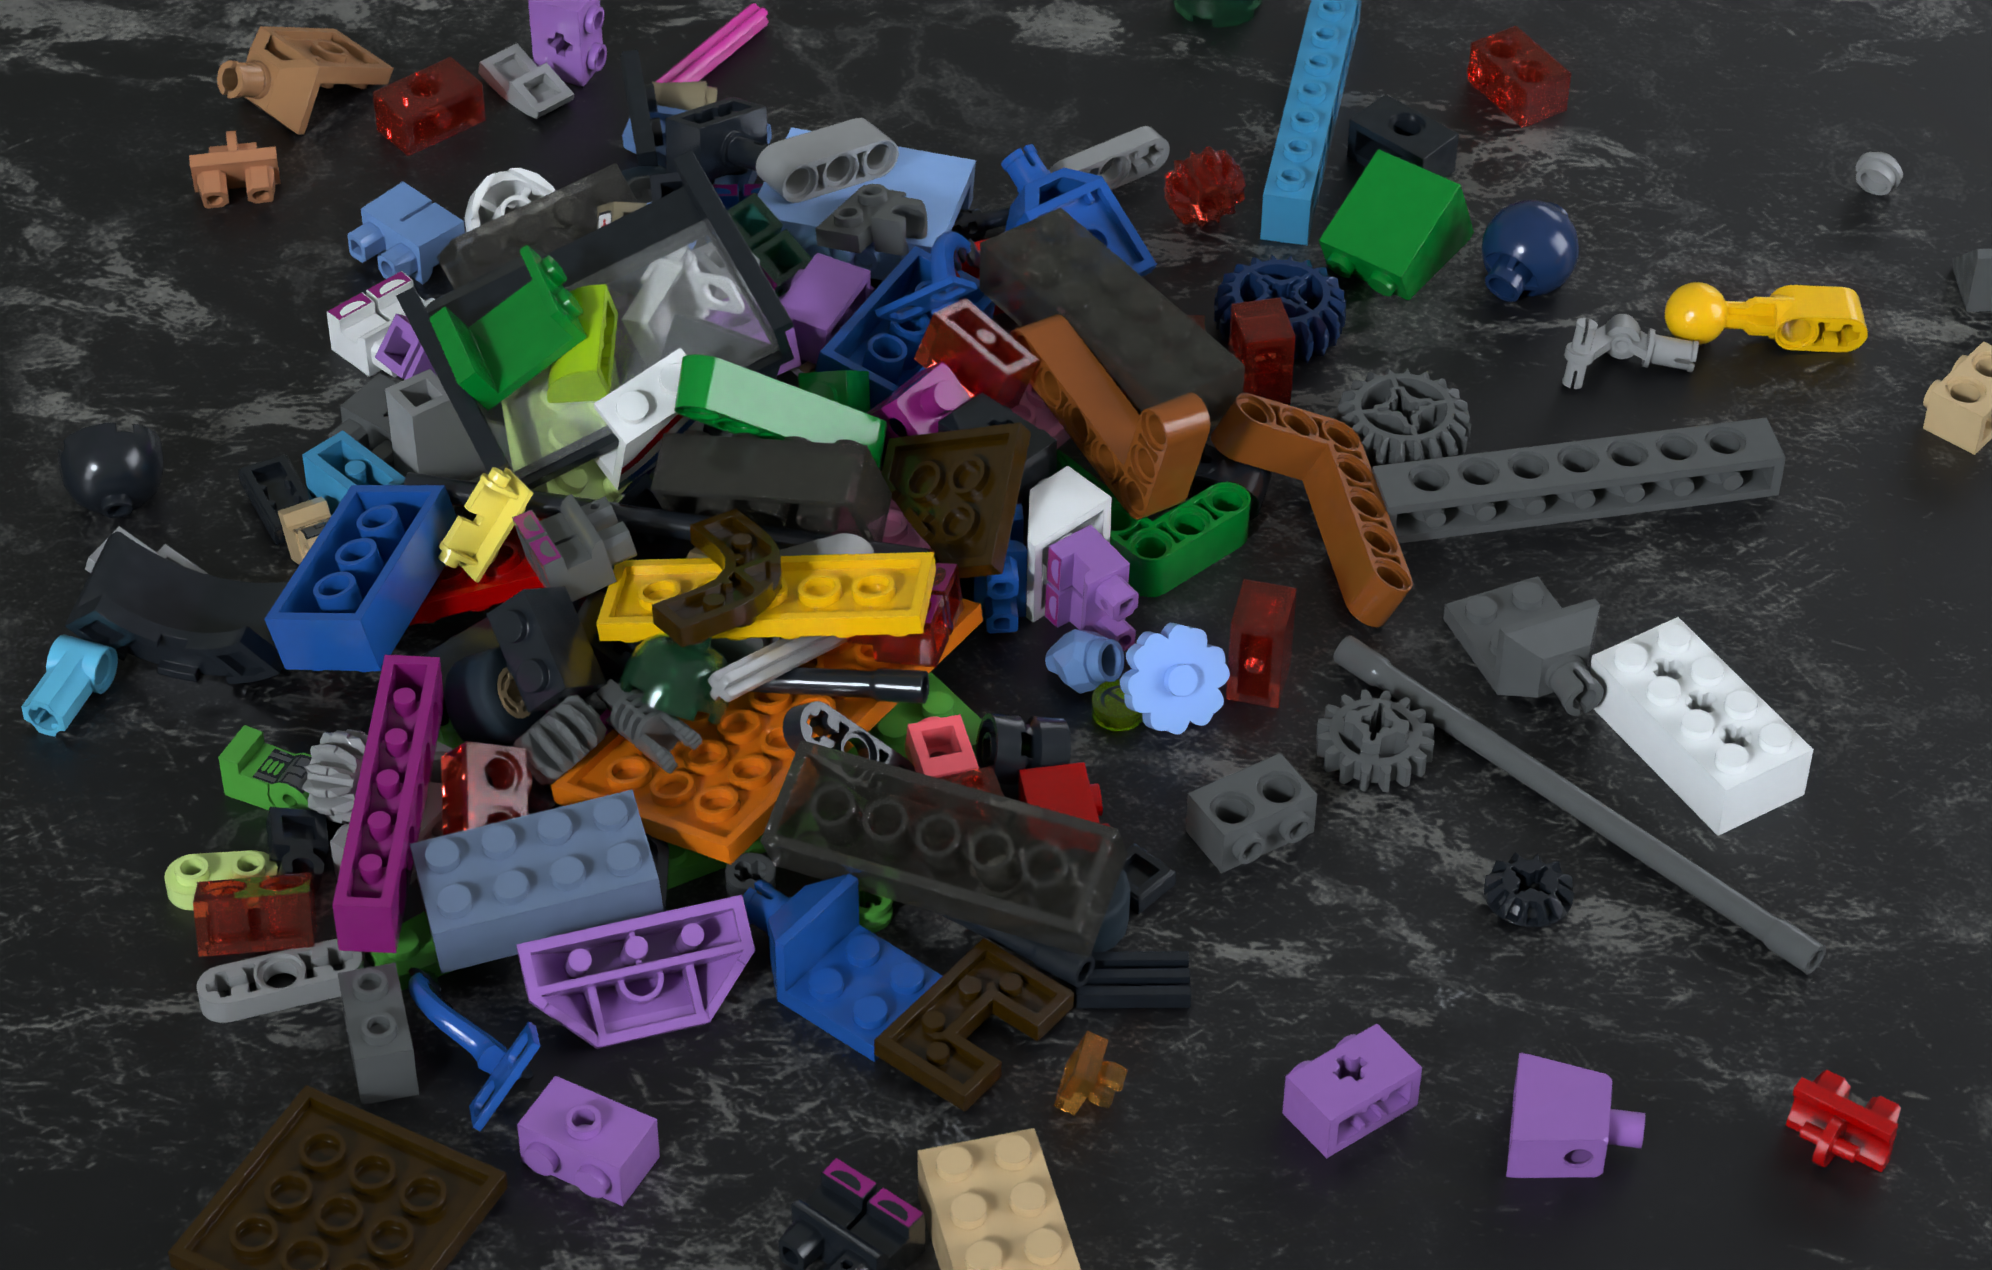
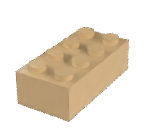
(993, 1205)

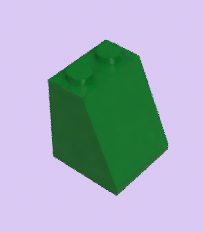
(1397, 227)

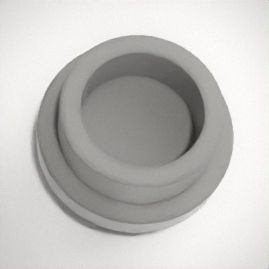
(1878, 173)

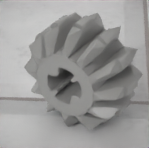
(335, 773)

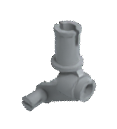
(1622, 339)

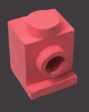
(940, 746)

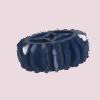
(1307, 293)

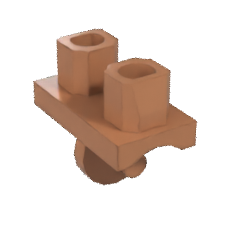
(235, 167)

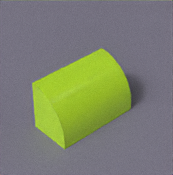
(587, 368)

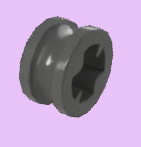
(748, 867)

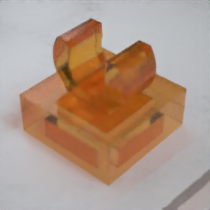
(1089, 1076)

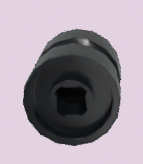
(1015, 745)

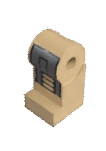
(303, 525)

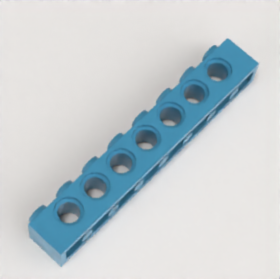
(1309, 121)

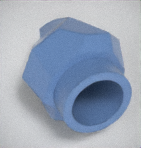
(1085, 660)

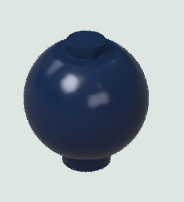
(1529, 249)

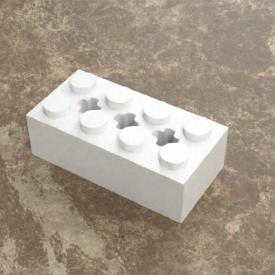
(1700, 726)

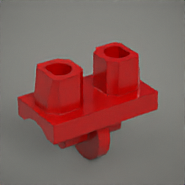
(1842, 1126)

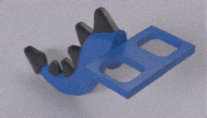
(947, 286)
(487, 1051)

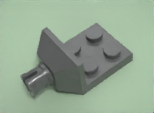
(1530, 642)

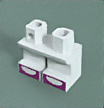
(363, 321)

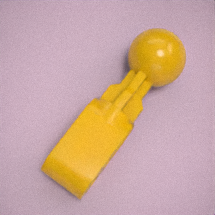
(1792, 315)

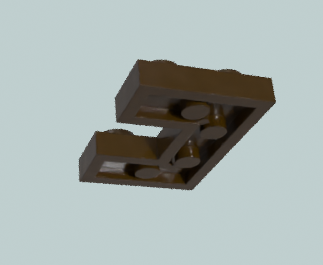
(932, 1033)

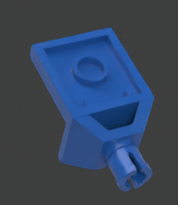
(1079, 194)
(831, 964)

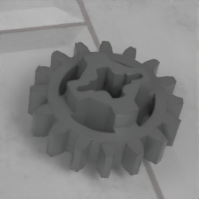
(1375, 740)

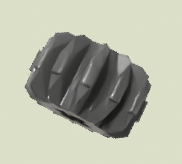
(561, 738)

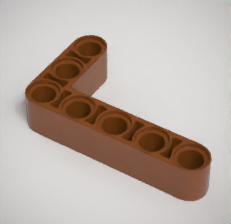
(1140, 457)
(1339, 490)

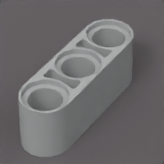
(827, 160)

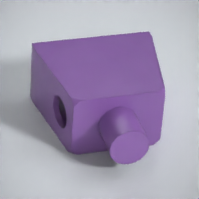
(1565, 1121)

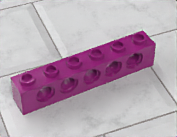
(389, 805)

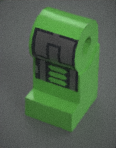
(263, 772)

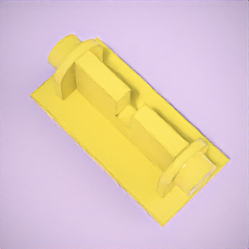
(477, 542)

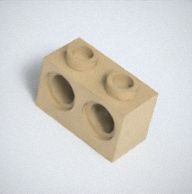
(1962, 402)

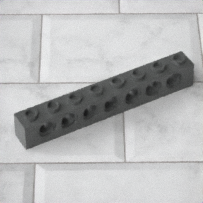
(1581, 480)

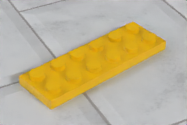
(816, 597)

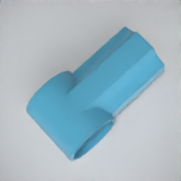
(71, 675)

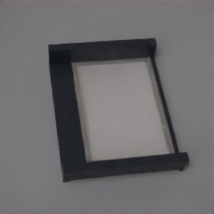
(676, 283)

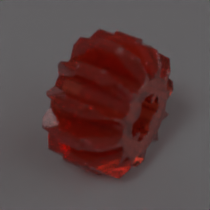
(1204, 186)

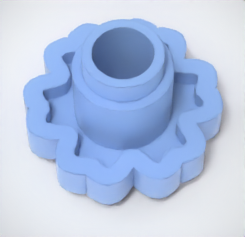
(1174, 678)

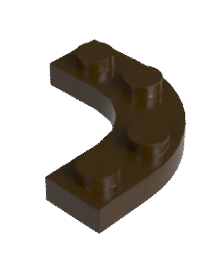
(740, 591)

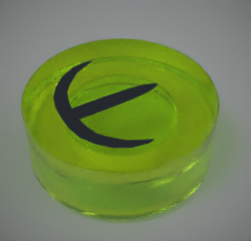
(1110, 708)

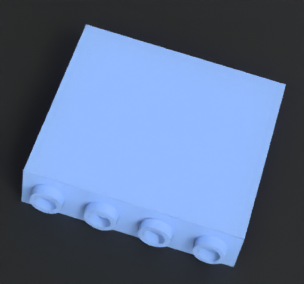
(937, 179)

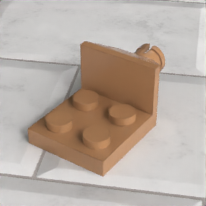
(291, 65)

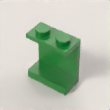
(514, 337)

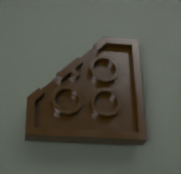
(960, 491)

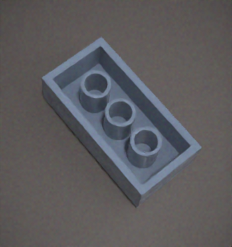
(535, 878)

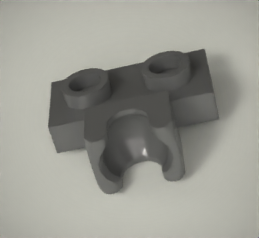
(875, 217)

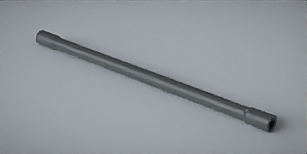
(1776, 933)

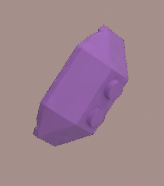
(640, 972)

